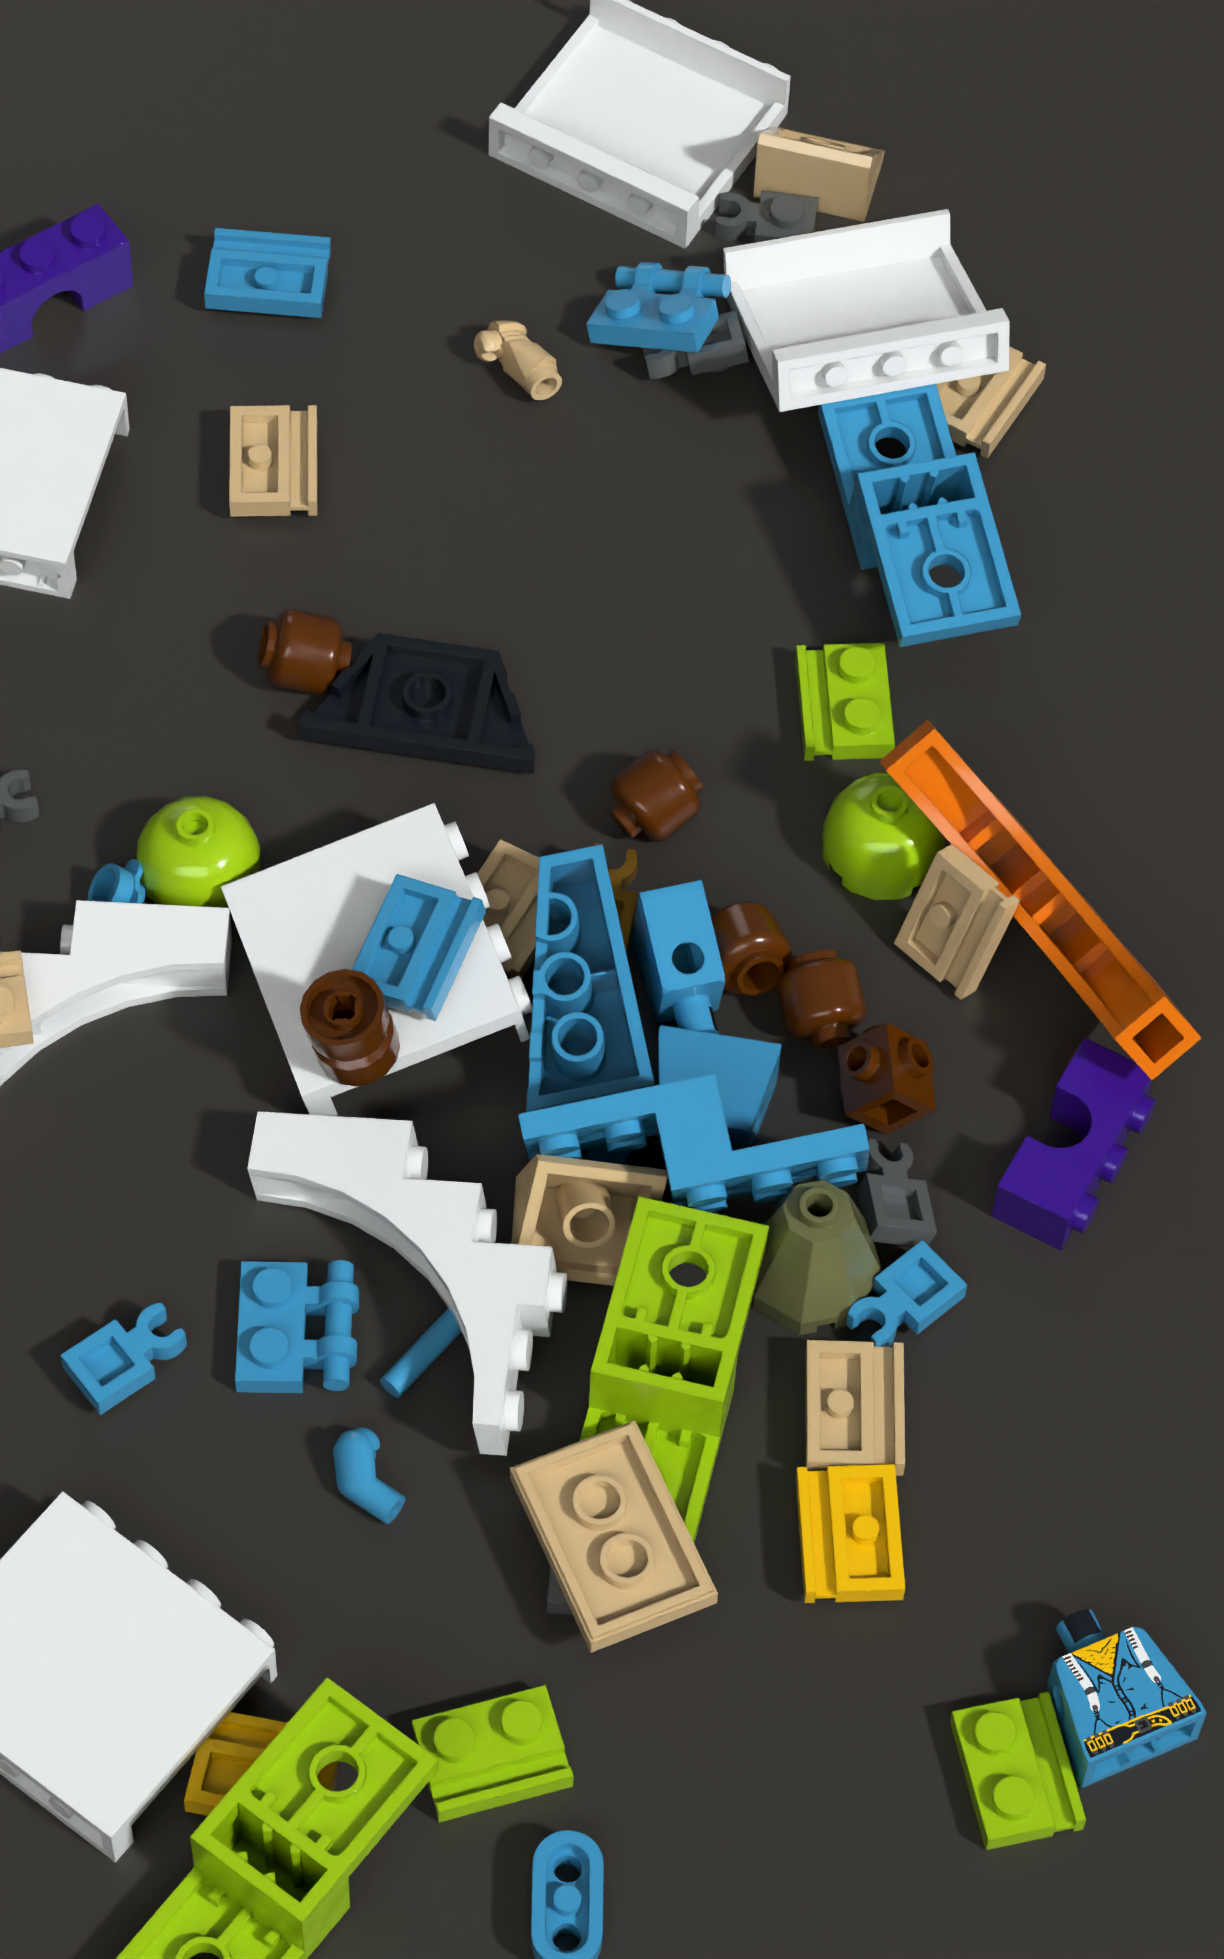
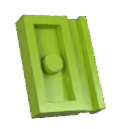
(844, 701)
(494, 1753)
(1017, 1770)

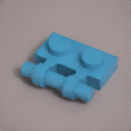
(647, 319)
(273, 1326)

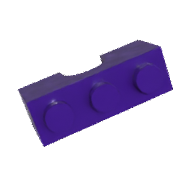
(76, 256)
(1053, 1188)

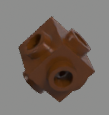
(886, 1078)

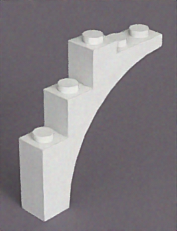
(118, 960)
(377, 1180)

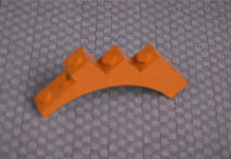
(1050, 906)

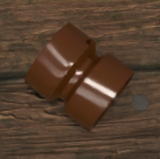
(350, 1027)

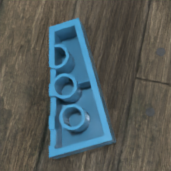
(584, 1001)

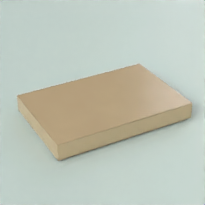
(613, 1536)

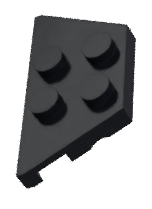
(425, 704)

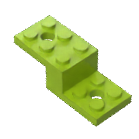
(674, 1347)
(282, 1845)

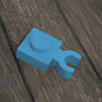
(910, 1291)
(117, 1362)

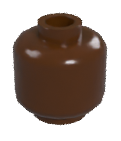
(303, 651)
(655, 795)
(750, 948)
(821, 998)

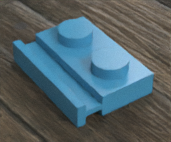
(267, 273)
(419, 944)

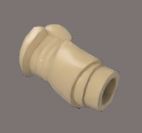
(521, 359)

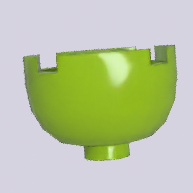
(879, 839)
(195, 850)

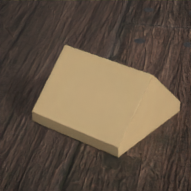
(818, 167)
(581, 1211)

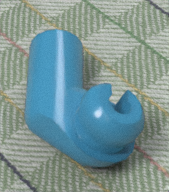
(356, 1475)

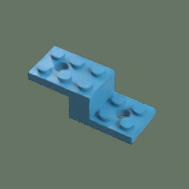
(919, 515)
(696, 1143)

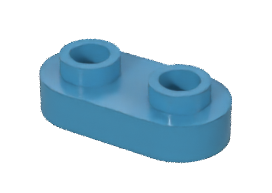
(567, 1906)

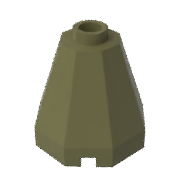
(814, 1259)

